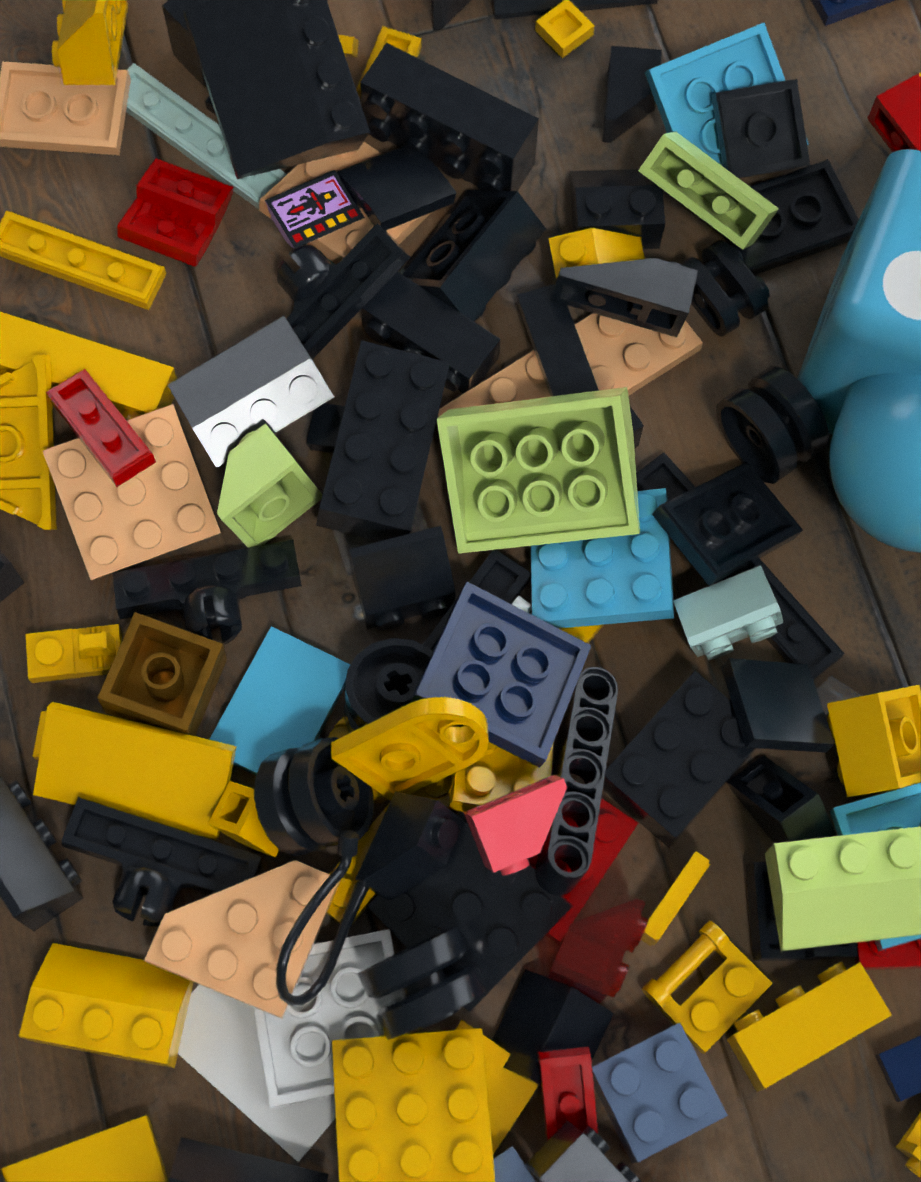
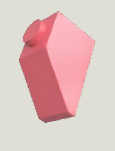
(515, 824)

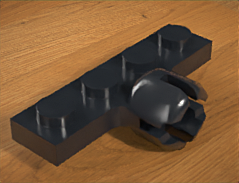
(333, 294)
(208, 586)
(154, 859)

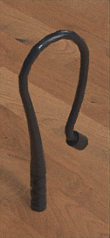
(347, 849)

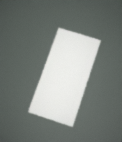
(225, 1049)

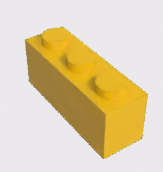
(807, 1024)

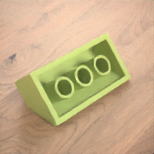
(846, 888)

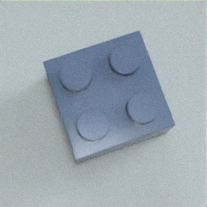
(656, 1093)

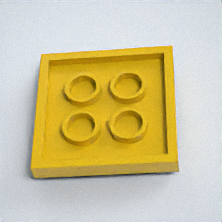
(413, 1108)

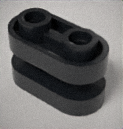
(726, 288)

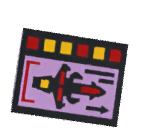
(313, 209)

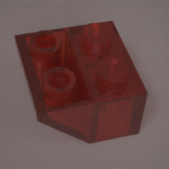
(595, 949)

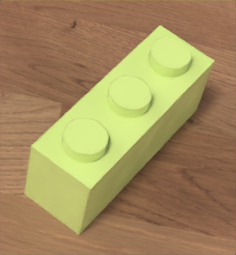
(708, 189)

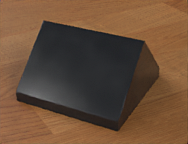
(548, 1018)

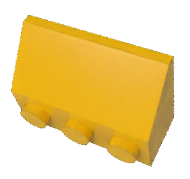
(89, 41)
(107, 1006)

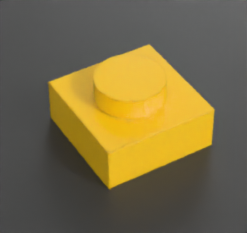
(564, 28)

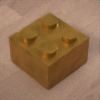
(162, 676)

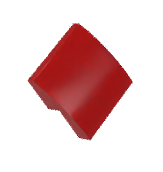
(175, 212)

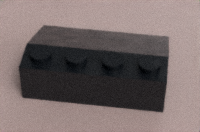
(276, 81)

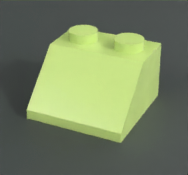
(263, 488)

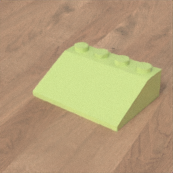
(541, 470)

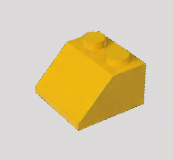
(878, 740)

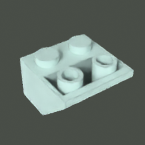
(728, 613)

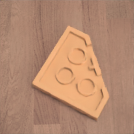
(238, 933)

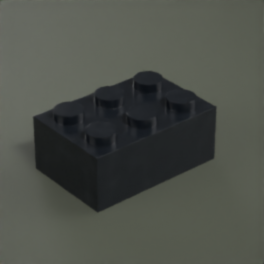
(678, 760)

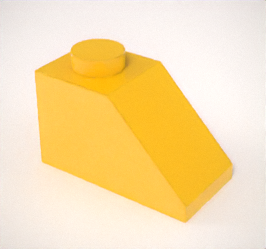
(593, 247)

